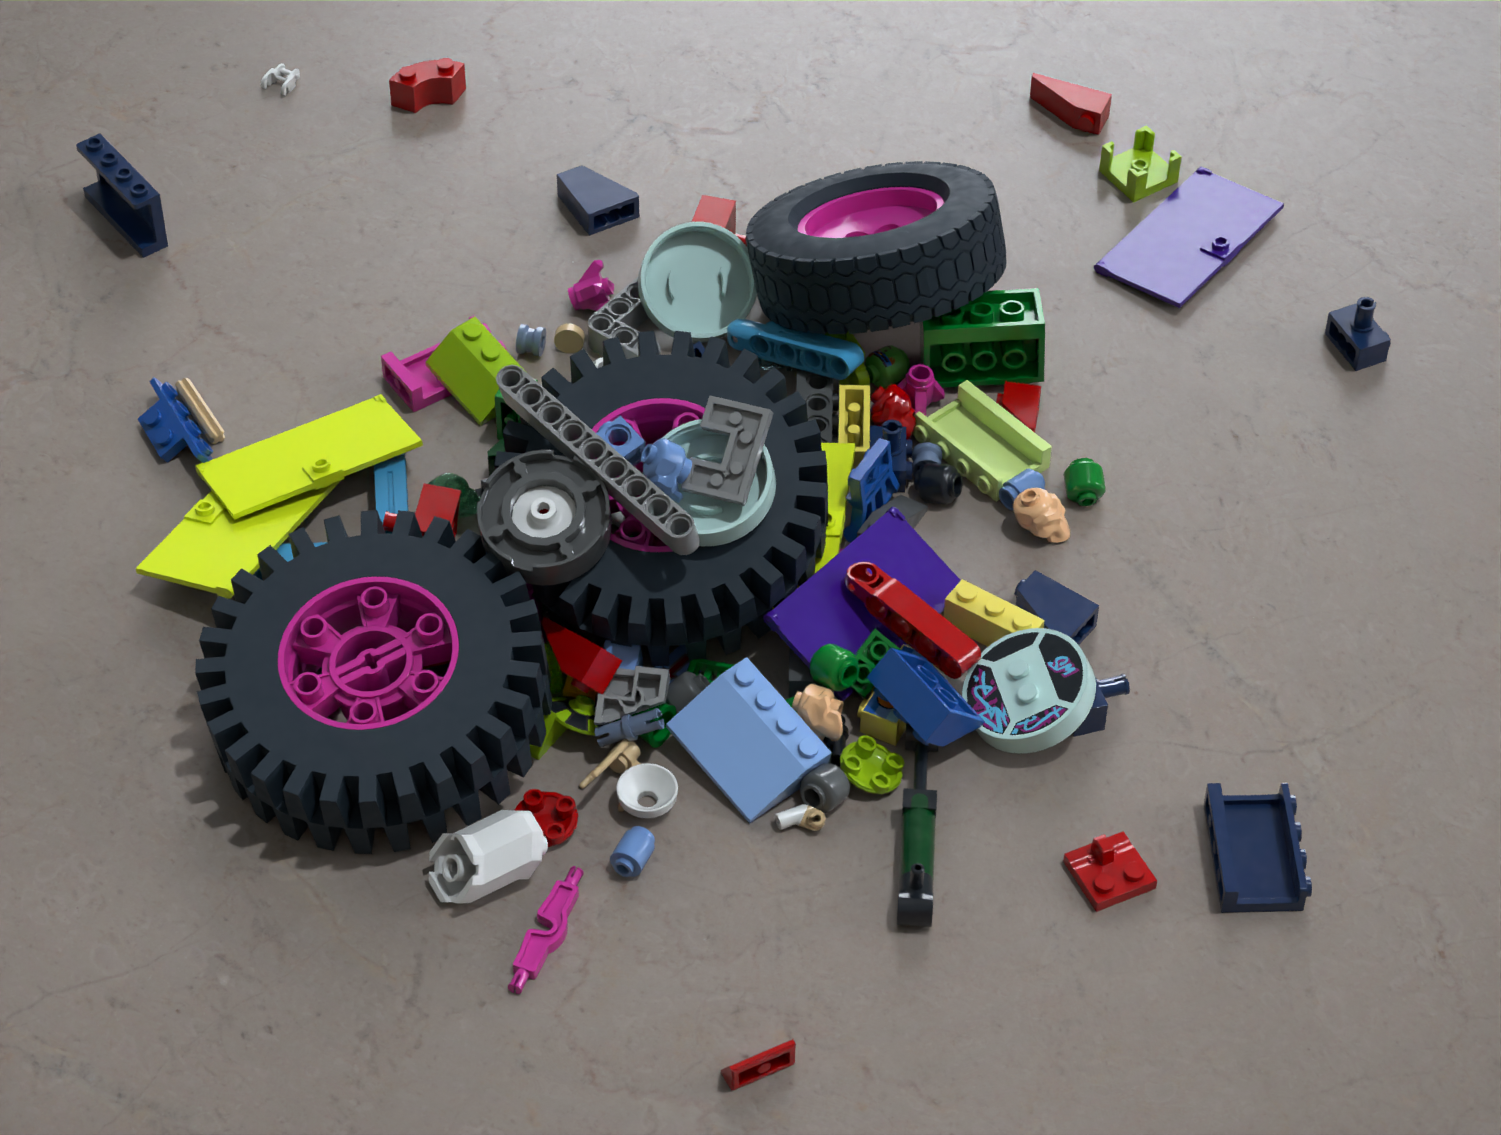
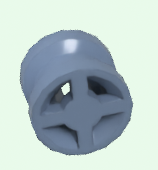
(531, 340)
(923, 454)

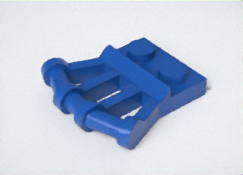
(870, 486)

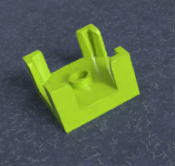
(1139, 169)

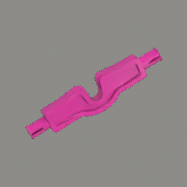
(540, 943)

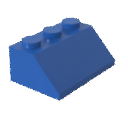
(923, 698)

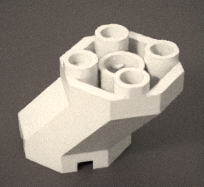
(486, 856)

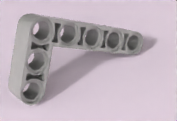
(619, 318)

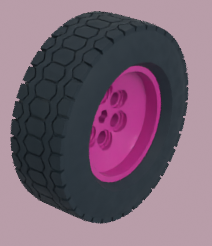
(877, 247)

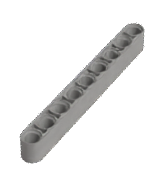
(521, 393)

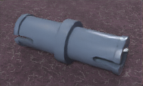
(629, 727)

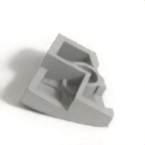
(631, 693)

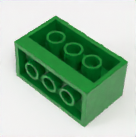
(987, 340)

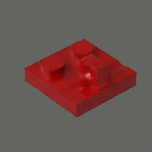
(1109, 871)

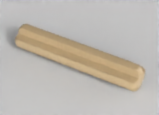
(200, 411)

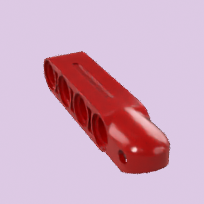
(913, 620)

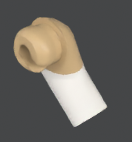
(801, 815)

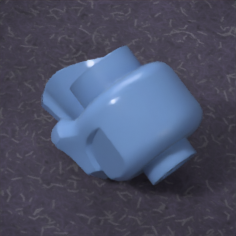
(666, 466)

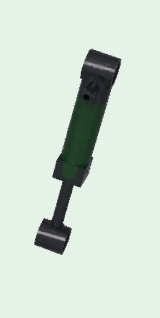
(917, 841)

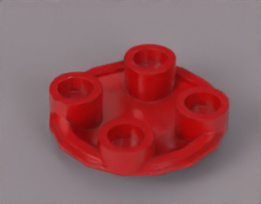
(553, 812)

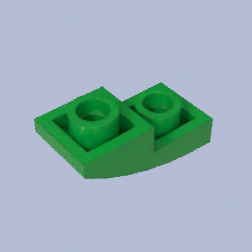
(868, 657)

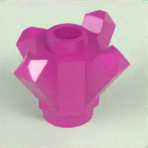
(591, 290)
(921, 387)

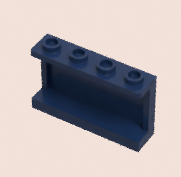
(124, 197)
(1256, 851)

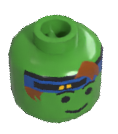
(887, 366)

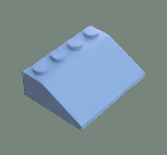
(748, 740)

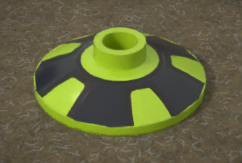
(575, 713)

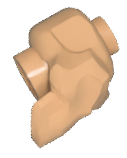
(1042, 514)
(820, 711)

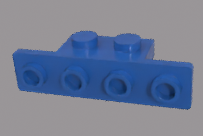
(169, 426)

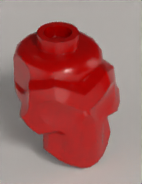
(892, 404)

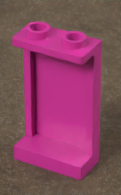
(413, 379)

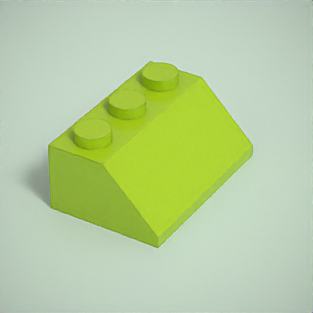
(468, 367)

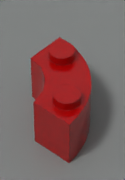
(427, 84)

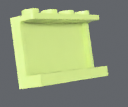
(983, 440)

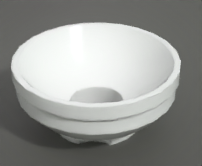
(647, 781)

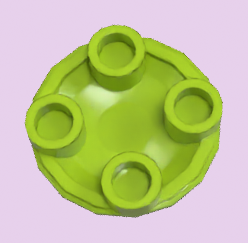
(871, 766)

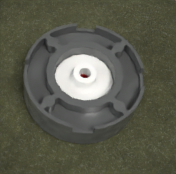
(545, 517)

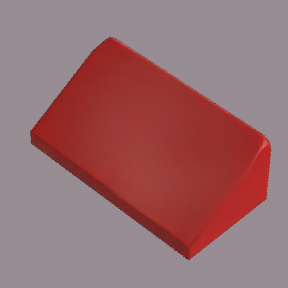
(760, 1065)

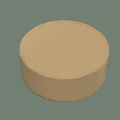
(569, 338)

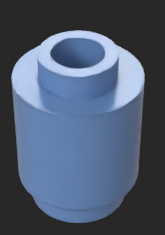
(1013, 487)
(633, 851)

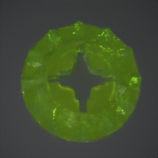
(555, 670)

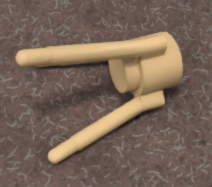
(619, 759)

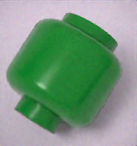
(1084, 481)
(834, 667)

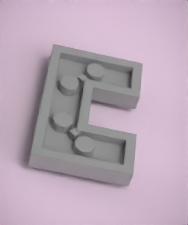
(747, 433)

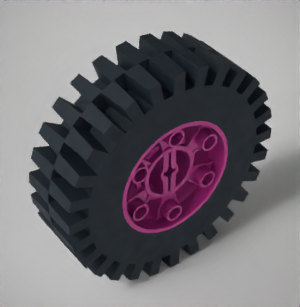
(641, 586)
(372, 619)

